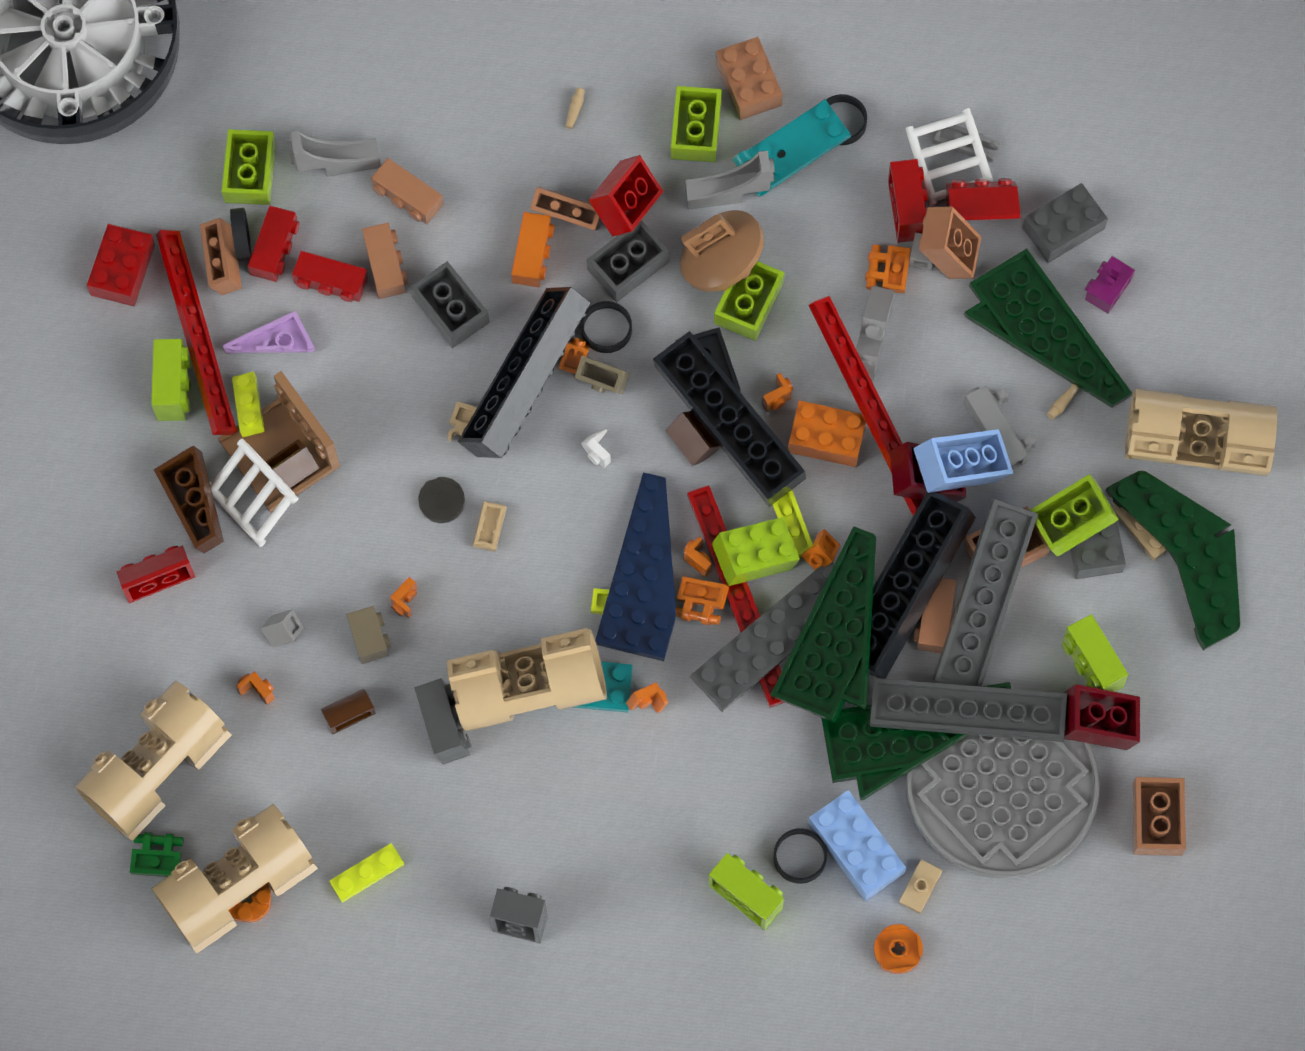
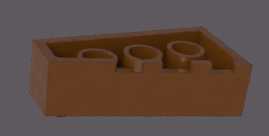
(192, 498)

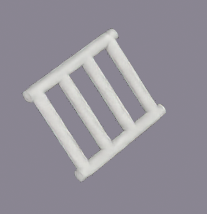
(973, 137)
(274, 481)

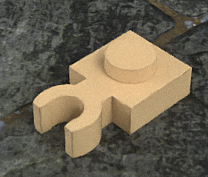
(460, 418)

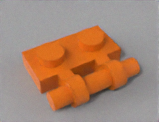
(895, 268)
(702, 593)

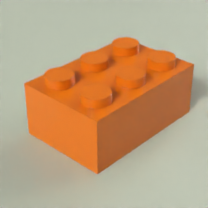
(827, 433)

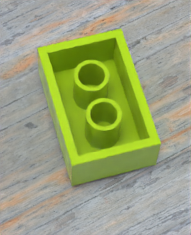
(696, 124)
(248, 167)
(749, 301)
(170, 380)
(1074, 515)
(755, 551)
(1094, 655)
(746, 890)

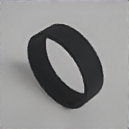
(854, 101)
(240, 233)
(607, 305)
(805, 832)

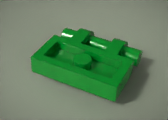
(155, 862)

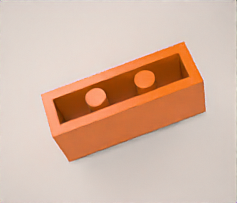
(532, 249)

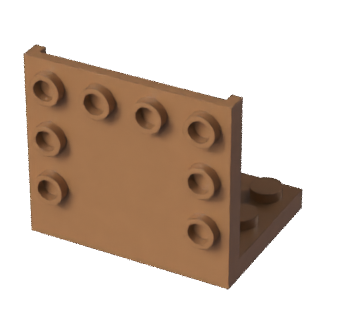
(284, 423)

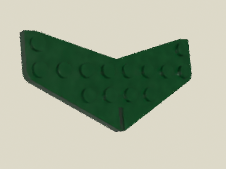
(1187, 533)

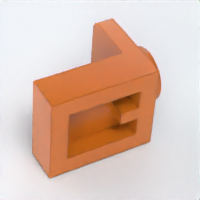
(573, 352)
(822, 551)
(696, 559)
(403, 594)
(648, 695)

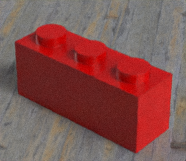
(273, 243)
(329, 276)

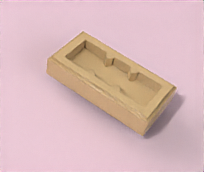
(489, 526)
(920, 886)

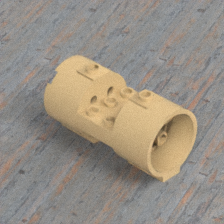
(1201, 432)
(498, 685)
(126, 787)
(266, 854)

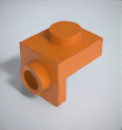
(778, 397)
(263, 687)

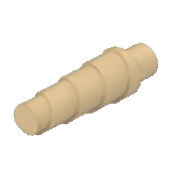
(575, 106)
(1062, 402)

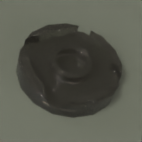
(441, 500)

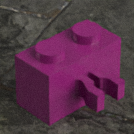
(1109, 285)

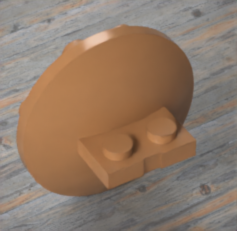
(721, 251)

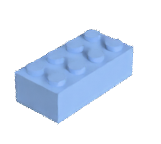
(963, 460)
(857, 845)

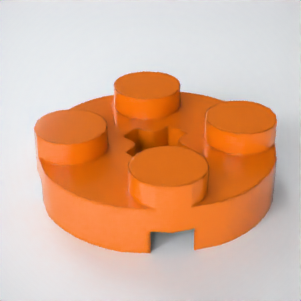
(255, 910)
(889, 960)

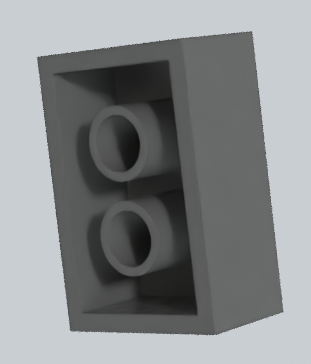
(1064, 222)
(628, 261)
(450, 304)
(1100, 553)
(442, 721)
(518, 914)

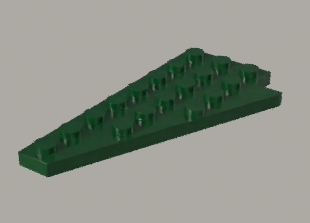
(1033, 317)
(834, 646)
(877, 753)

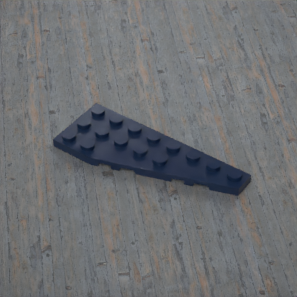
(642, 595)

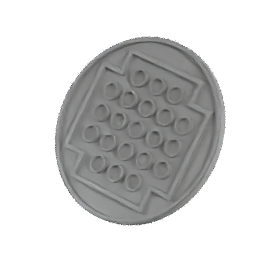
(1005, 803)

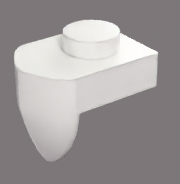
(595, 451)

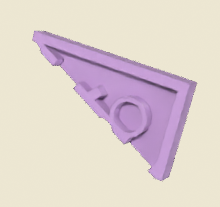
(278, 336)

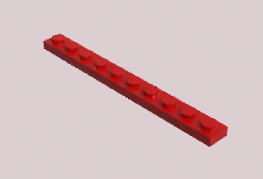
(196, 333)
(858, 381)
(738, 595)

